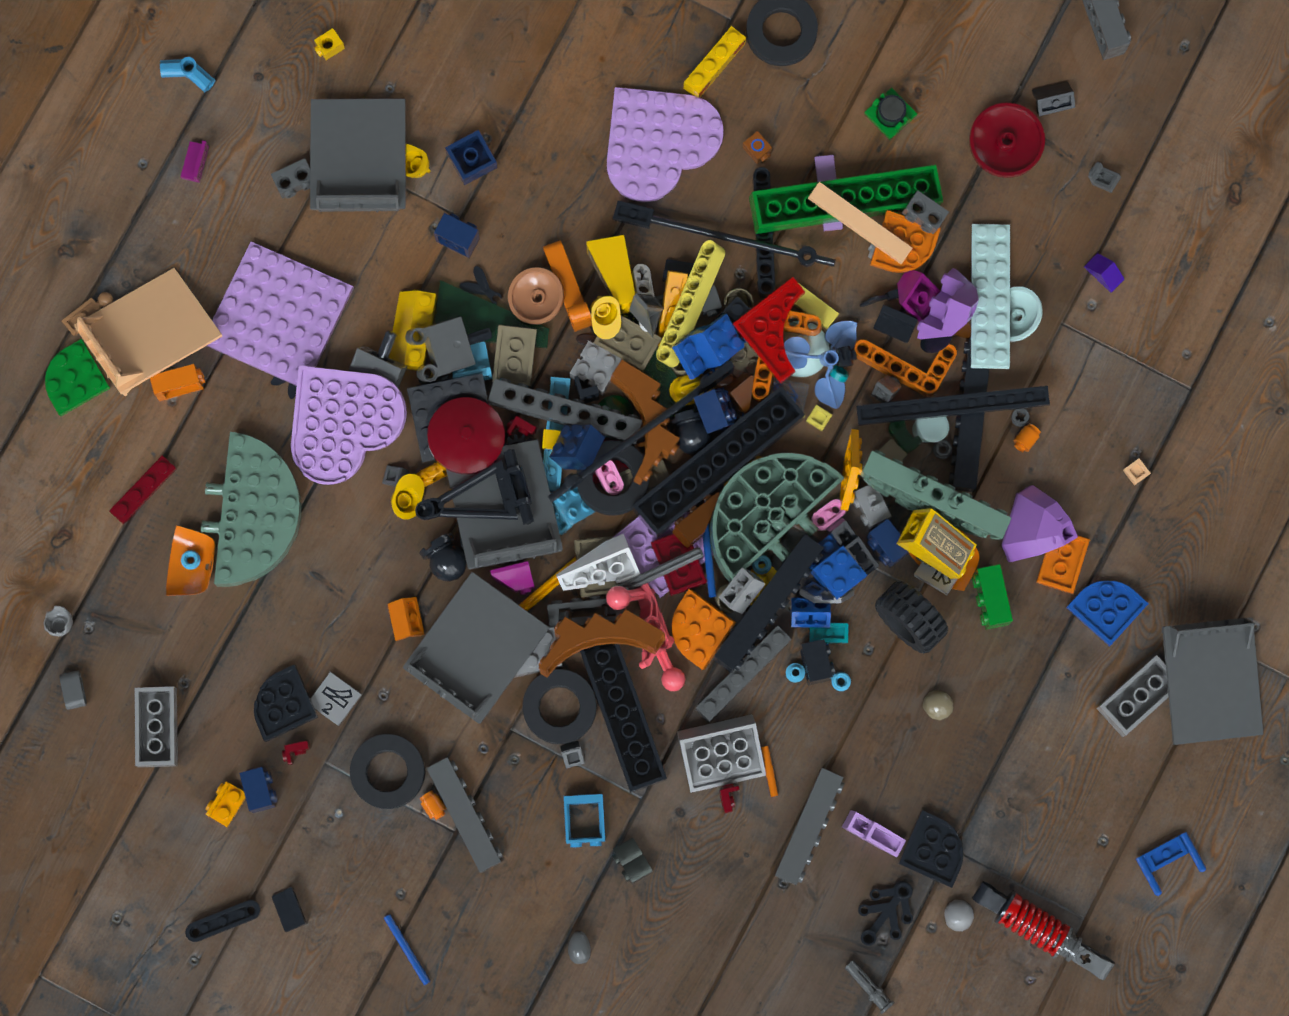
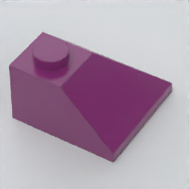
(916, 293)
(515, 577)

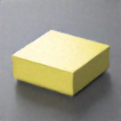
(819, 418)

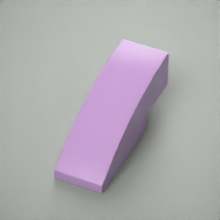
(873, 833)

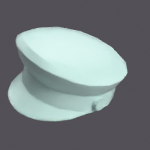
(931, 429)

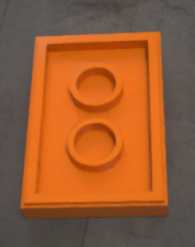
(1063, 565)

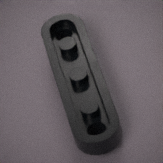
(223, 921)

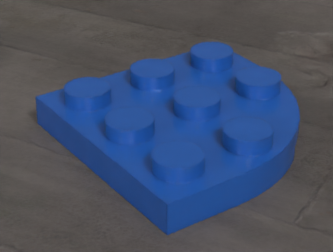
(1107, 608)

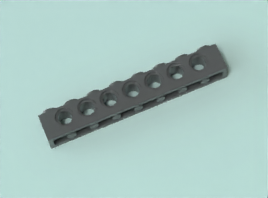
(517, 404)

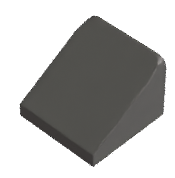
(393, 475)
(572, 754)

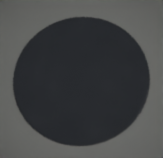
(934, 345)

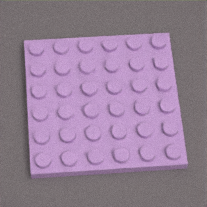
(278, 313)

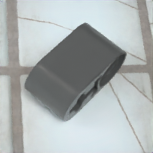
(73, 690)

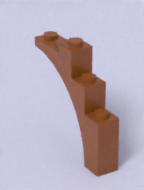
(643, 393)
(598, 631)

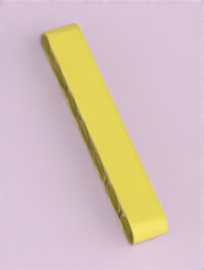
(691, 300)

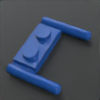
(1166, 854)

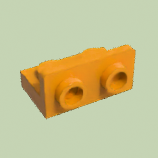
(226, 803)

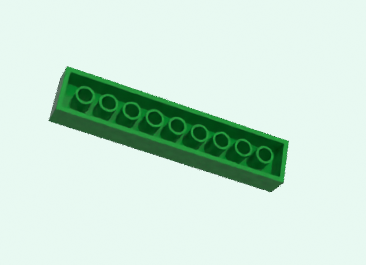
(871, 194)

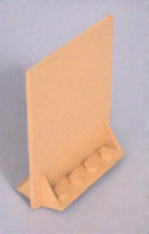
(147, 331)

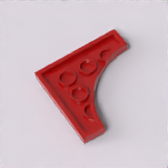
(765, 326)

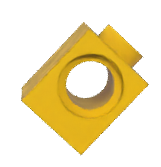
(329, 36)

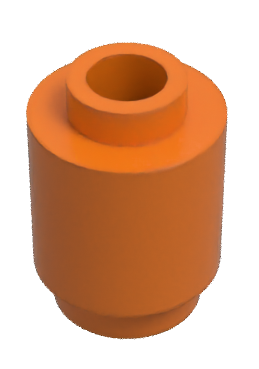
(1026, 438)
(433, 805)

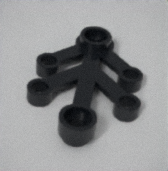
(888, 910)

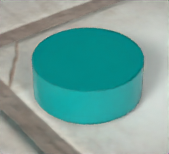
(839, 374)

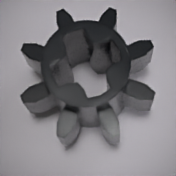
(846, 356)

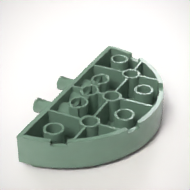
(923, 492)
(765, 504)
(257, 512)

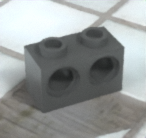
(291, 174)
(927, 208)

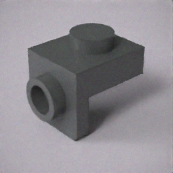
(1103, 177)

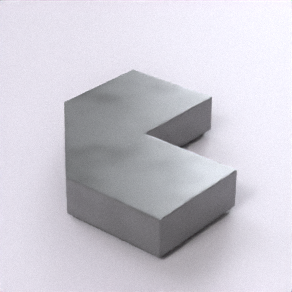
(818, 594)

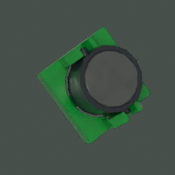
(891, 112)

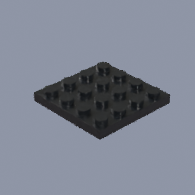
(428, 397)

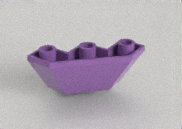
(950, 308)
(1036, 526)

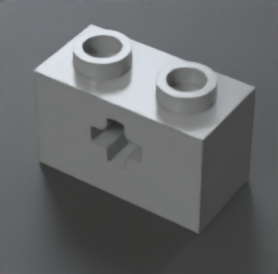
(742, 590)

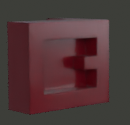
(524, 427)
(297, 748)
(728, 802)

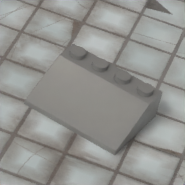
(721, 753)

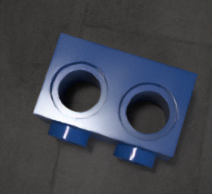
(810, 614)

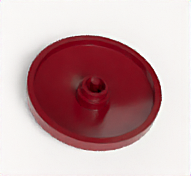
(1007, 140)
(465, 435)

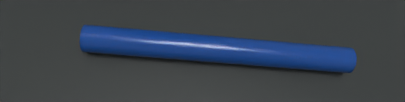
(709, 563)
(406, 949)

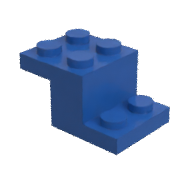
(708, 346)
(837, 569)

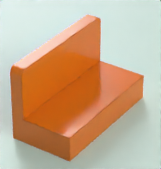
(405, 618)

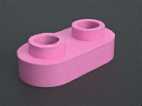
(609, 475)
(827, 515)

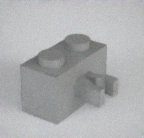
(871, 506)

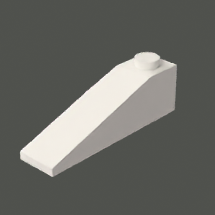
(603, 564)

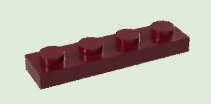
(142, 490)

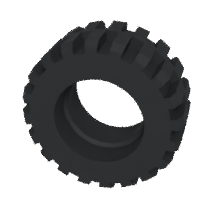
(911, 617)

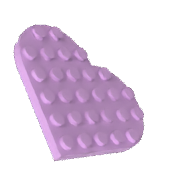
(658, 138)
(341, 419)

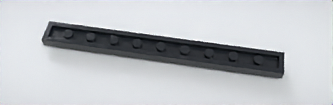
(953, 405)

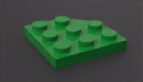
(73, 378)

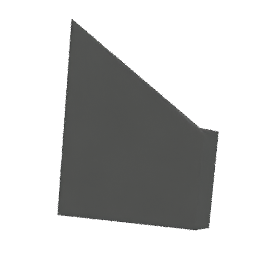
(647, 311)

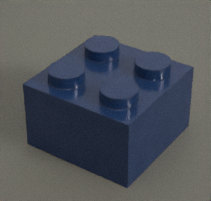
(471, 157)
(457, 235)
(715, 409)
(576, 446)
(884, 541)
(258, 789)

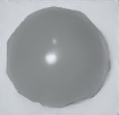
(58, 621)
(959, 915)

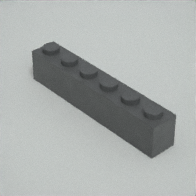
(738, 680)
(463, 814)
(808, 827)

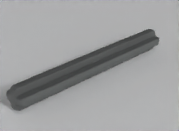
(663, 569)

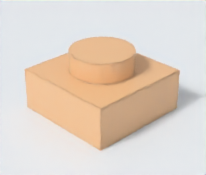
(1136, 471)

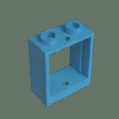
(584, 799)

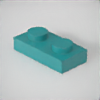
(835, 634)

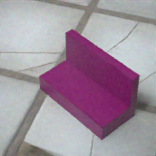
(194, 161)

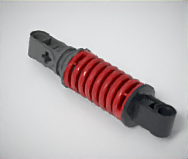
(1040, 926)

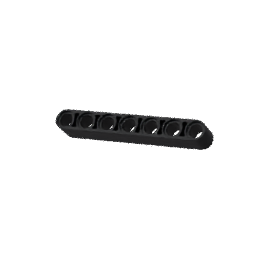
(764, 260)

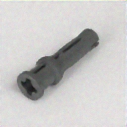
(875, 994)

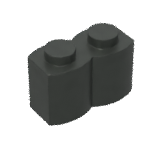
(632, 861)

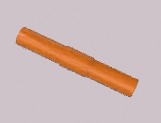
(769, 771)

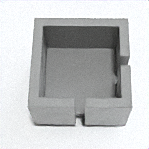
(596, 366)

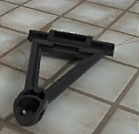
(512, 489)

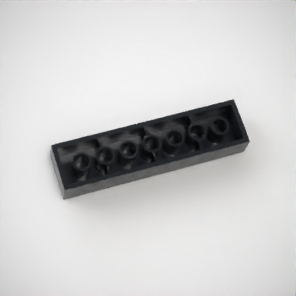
(623, 716)

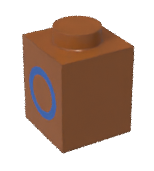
(757, 148)

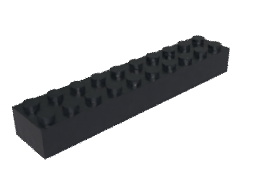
(718, 462)

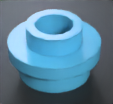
(190, 554)
(766, 569)
(843, 675)
(795, 679)

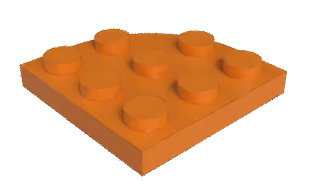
(911, 233)
(699, 628)

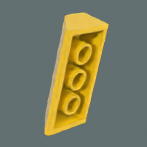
(413, 310)

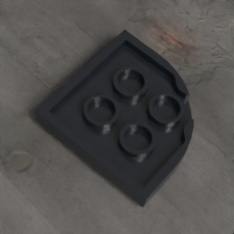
(282, 704)
(934, 850)

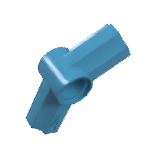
(197, 75)

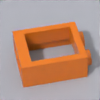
(177, 382)

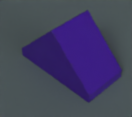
(1105, 272)

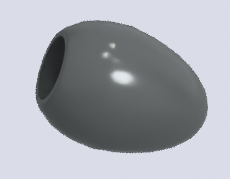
(579, 948)

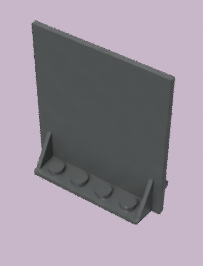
(357, 155)
(502, 540)
(476, 648)
(1212, 680)

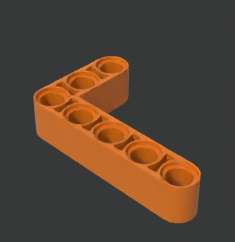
(573, 301)
(801, 328)
(906, 368)

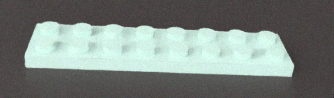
(992, 279)

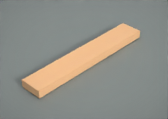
(860, 223)

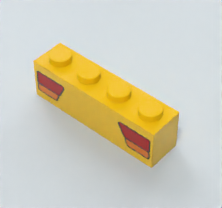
(714, 62)

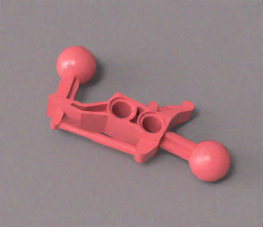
(618, 599)

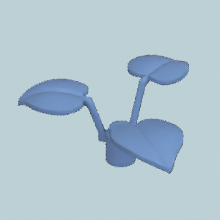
(839, 335)

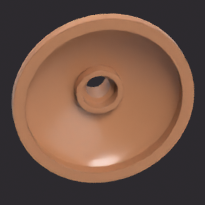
(526, 289)

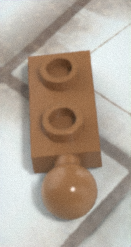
(86, 310)

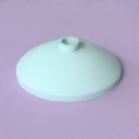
(1025, 304)
(817, 346)

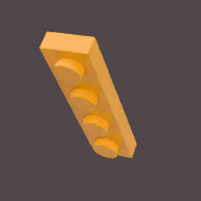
(674, 286)

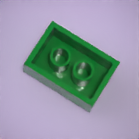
(992, 597)

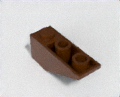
(694, 525)

